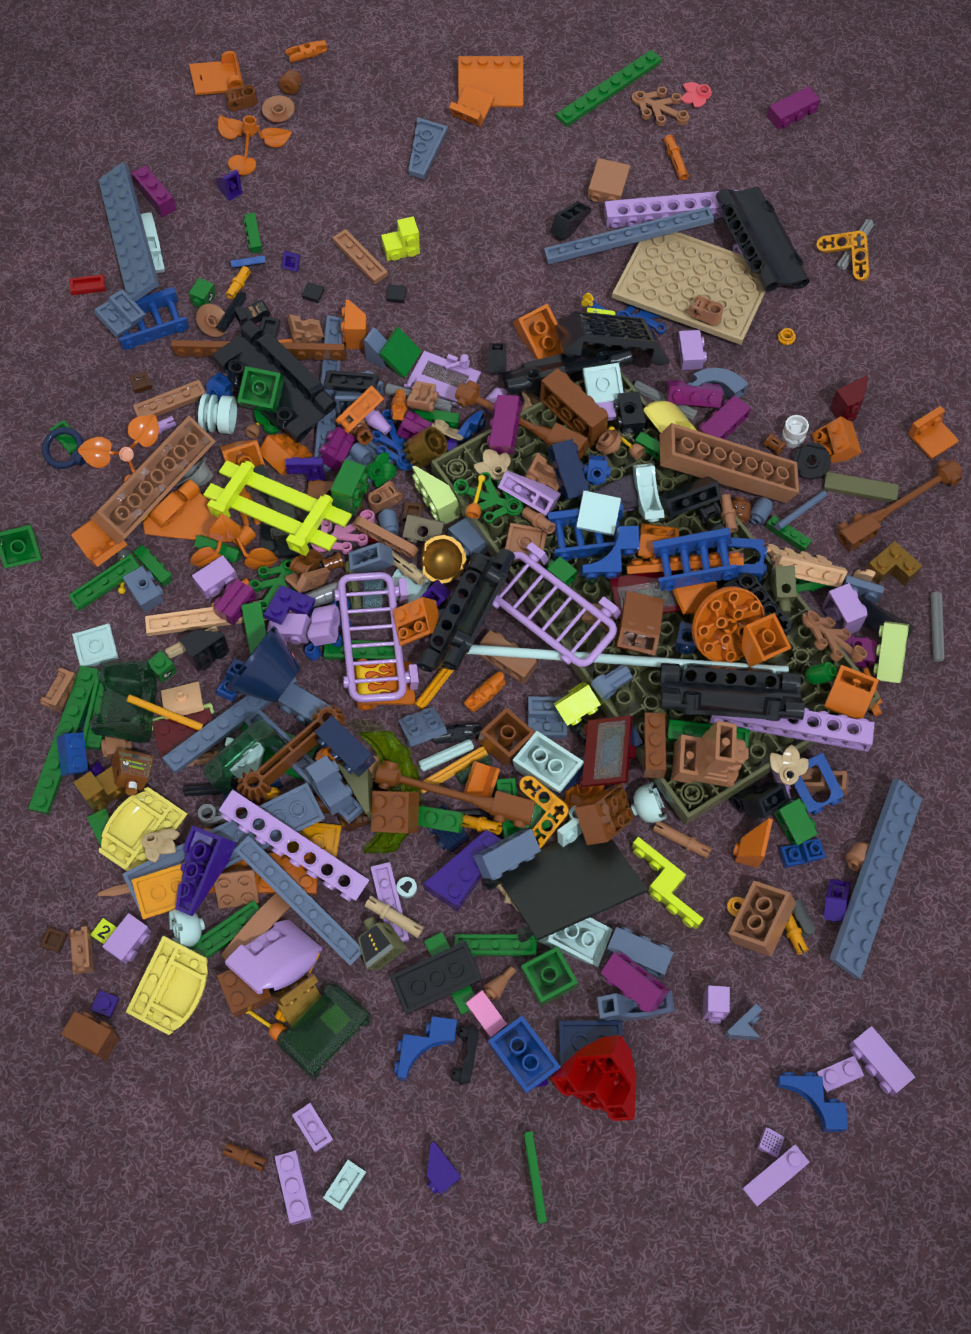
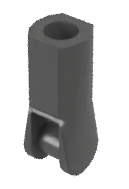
(802, 919)

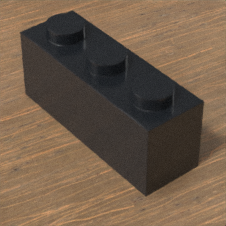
(690, 496)

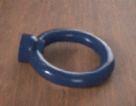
(76, 458)

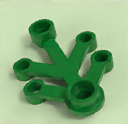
(491, 498)
(274, 583)

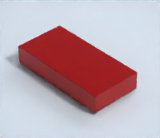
(87, 284)

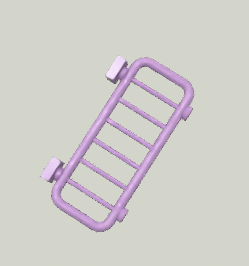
(607, 609)
(403, 677)

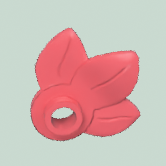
(696, 94)

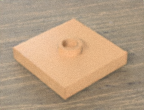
(183, 699)

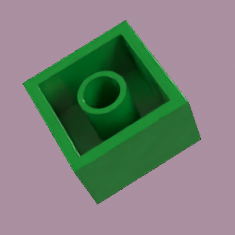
(260, 389)
(350, 486)
(549, 976)

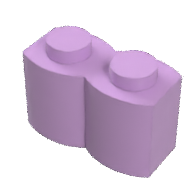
(324, 625)

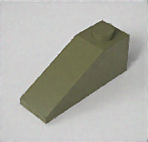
(361, 787)

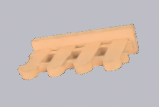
(808, 567)

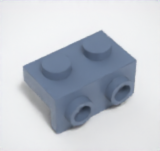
(865, 589)

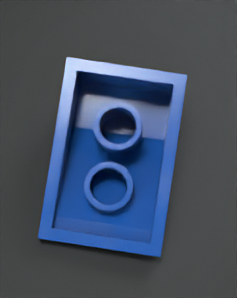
(523, 1054)

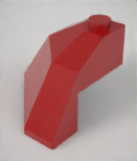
(601, 1077)

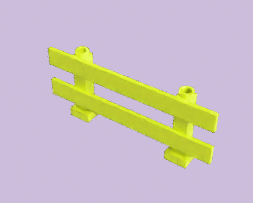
(299, 533)

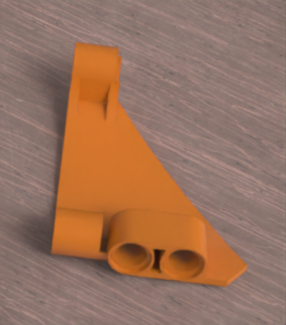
(186, 515)

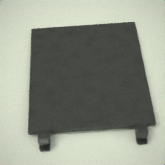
(568, 885)

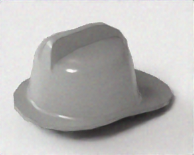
(199, 473)

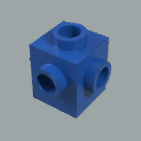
(219, 386)
(597, 463)

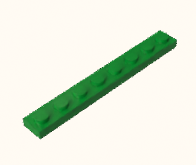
(608, 88)
(70, 723)

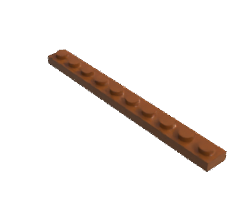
(300, 350)

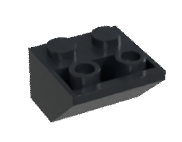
(204, 648)

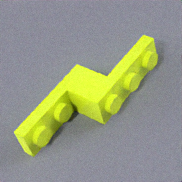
(666, 883)

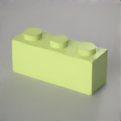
(891, 651)

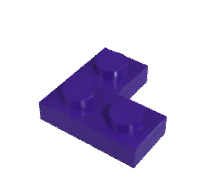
(312, 467)
(285, 601)

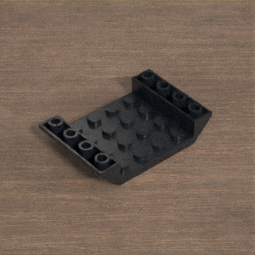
(609, 331)

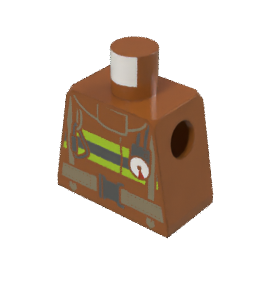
(131, 770)

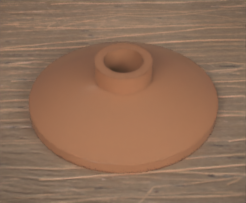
(278, 108)
(213, 314)

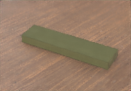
(861, 487)

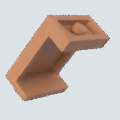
(608, 181)

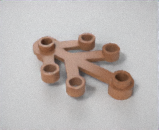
(642, 99)
(833, 637)

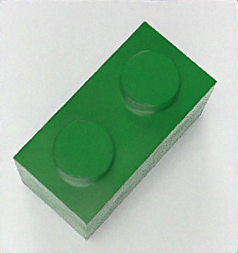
(795, 821)

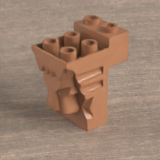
(711, 758)

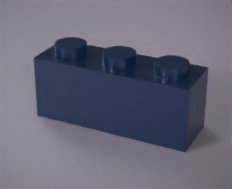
(568, 469)
(344, 747)

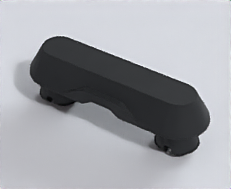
(464, 1075)

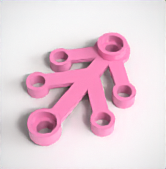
(344, 534)

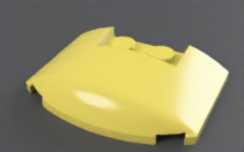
(664, 413)
(132, 821)
(170, 987)

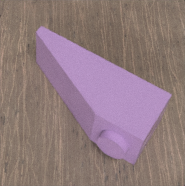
(530, 492)
(776, 1175)

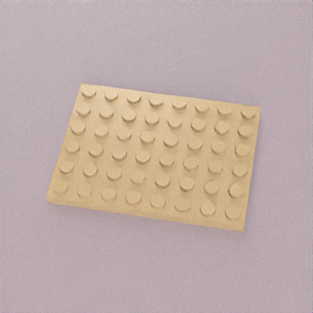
(677, 268)

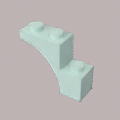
(647, 491)

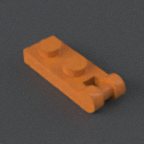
(360, 409)

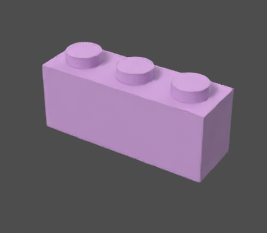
(881, 1061)
(294, 1187)

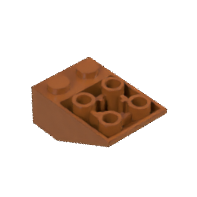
(639, 624)
(604, 814)

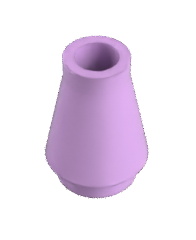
(378, 422)

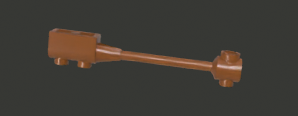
(469, 394)
(868, 525)
(502, 806)

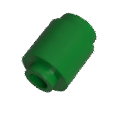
(821, 673)

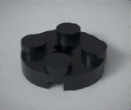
(816, 470)

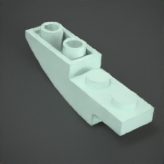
(153, 241)

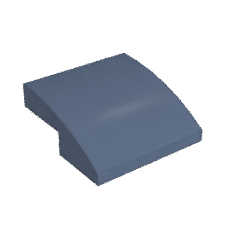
(119, 313)
(545, 717)

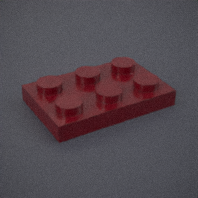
(171, 733)

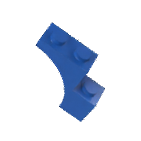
(610, 566)
(440, 1032)
(831, 1114)

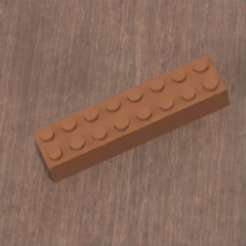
(728, 463)
(152, 480)

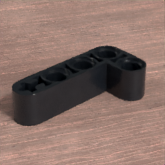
(767, 602)

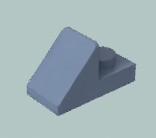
(741, 1028)

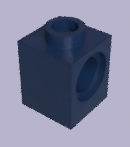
(682, 646)

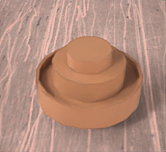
(609, 442)

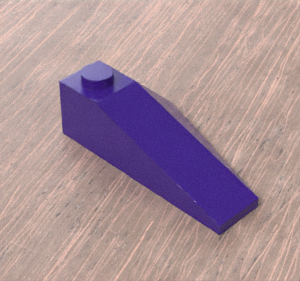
(204, 862)

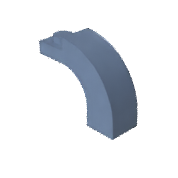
(729, 381)
(620, 1008)

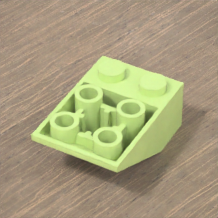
(436, 496)

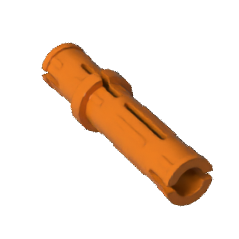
(674, 152)

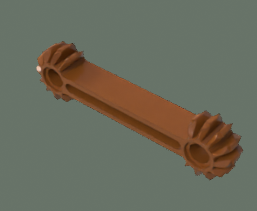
(285, 757)

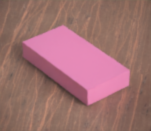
(485, 1013)

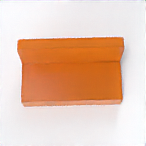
(481, 780)

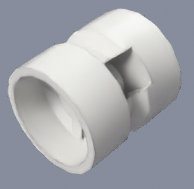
(795, 431)

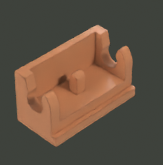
(60, 690)
(82, 951)

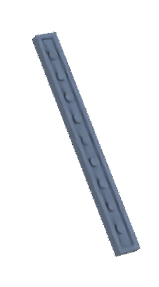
(628, 235)
(332, 335)

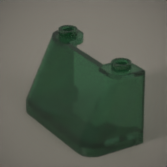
(120, 718)
(218, 766)
(323, 1030)

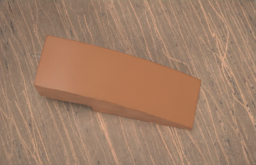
(816, 783)

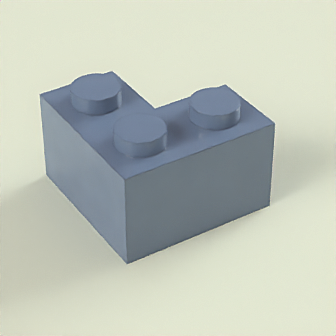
(328, 785)

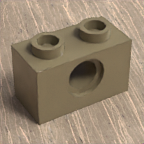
(414, 522)

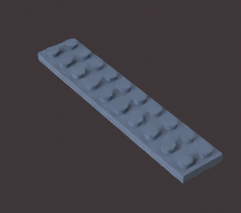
(128, 232)
(295, 809)
(876, 879)

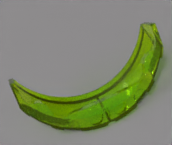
(391, 749)

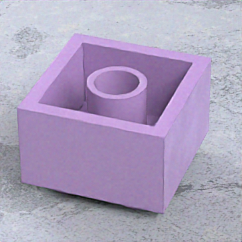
(845, 608)

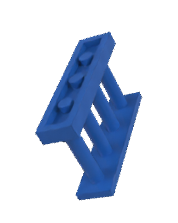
(152, 303)
(570, 517)
(693, 542)

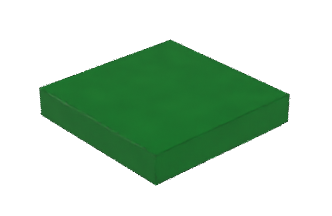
(400, 352)

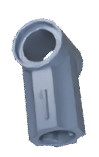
(608, 684)

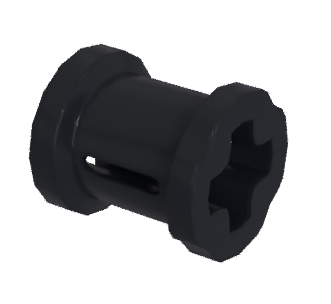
(707, 512)

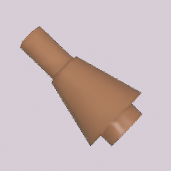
(495, 988)

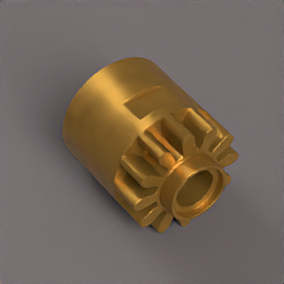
(425, 446)

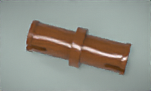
(245, 1157)

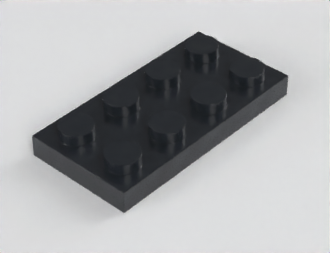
(436, 978)

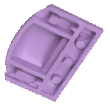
(275, 957)

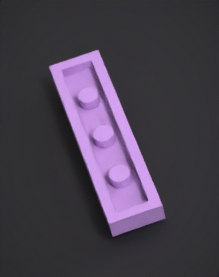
(387, 893)

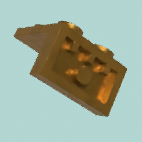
(297, 998)

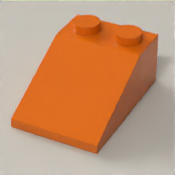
(538, 332)

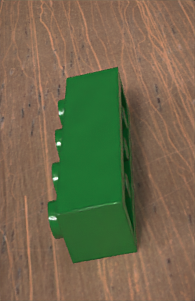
(253, 233)
(450, 418)
(651, 445)
(789, 535)
(228, 551)
(151, 563)

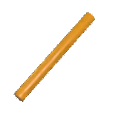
(164, 712)

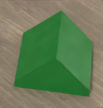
(19, 546)

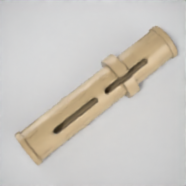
(416, 576)
(385, 911)

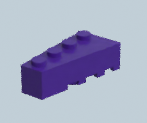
(461, 874)

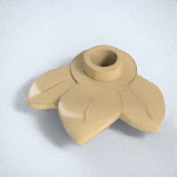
(446, 430)
(492, 463)
(790, 762)
(159, 843)

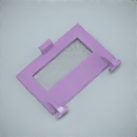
(433, 370)

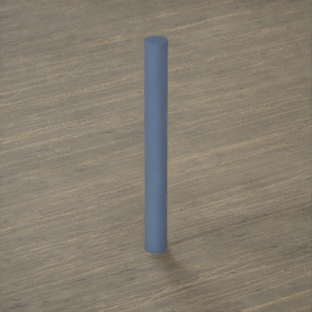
(799, 511)

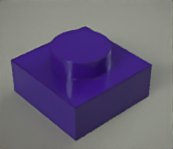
(105, 1004)

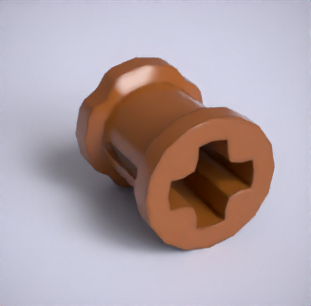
(366, 437)
(775, 444)
(333, 562)

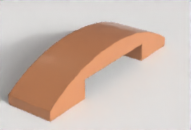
(260, 923)

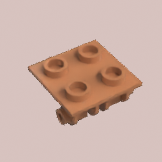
(236, 888)

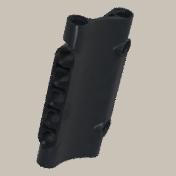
(754, 218)
(533, 372)
(302, 395)
(488, 578)
(731, 697)

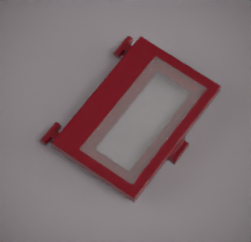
(644, 584)
(607, 751)

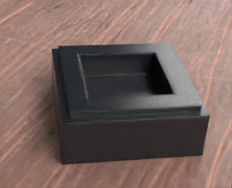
(313, 292)
(396, 293)

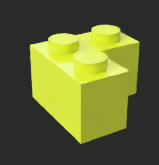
(403, 242)
(577, 703)

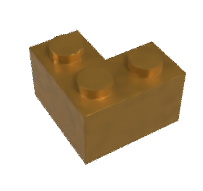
(897, 562)
(99, 790)

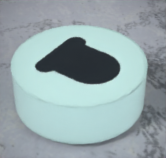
(406, 887)

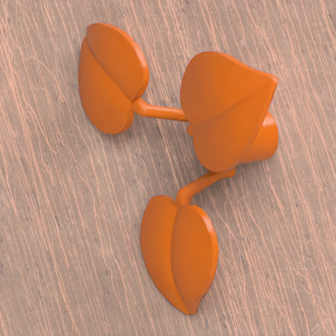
(232, 128)
(141, 429)
(228, 530)

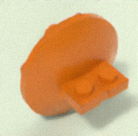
(721, 621)

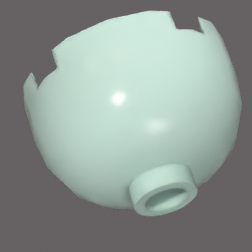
(648, 804)
(185, 927)

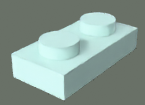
(344, 1185)

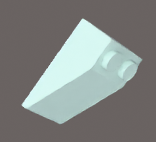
(547, 762)
(581, 941)

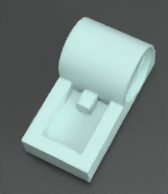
(570, 830)

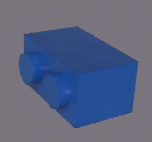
(72, 754)

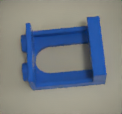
(758, 569)
(835, 789)

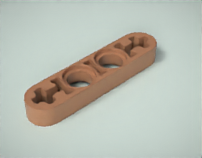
(385, 537)

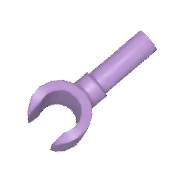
(463, 363)

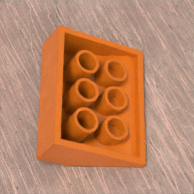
(495, 76)

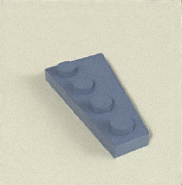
(425, 146)

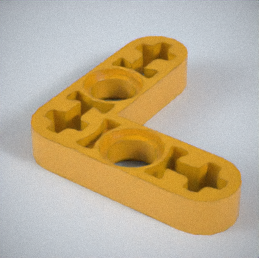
(851, 244)
(549, 807)

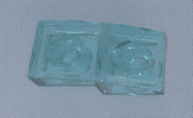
(373, 601)

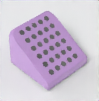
(770, 1142)

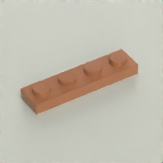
(360, 256)
(170, 400)

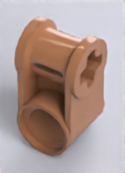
(707, 310)
(386, 496)

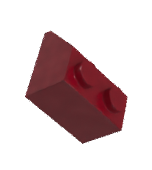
(849, 399)

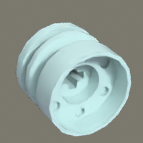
(219, 414)

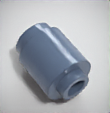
(760, 511)
(388, 521)

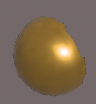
(442, 559)

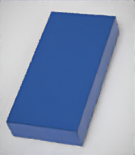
(248, 261)

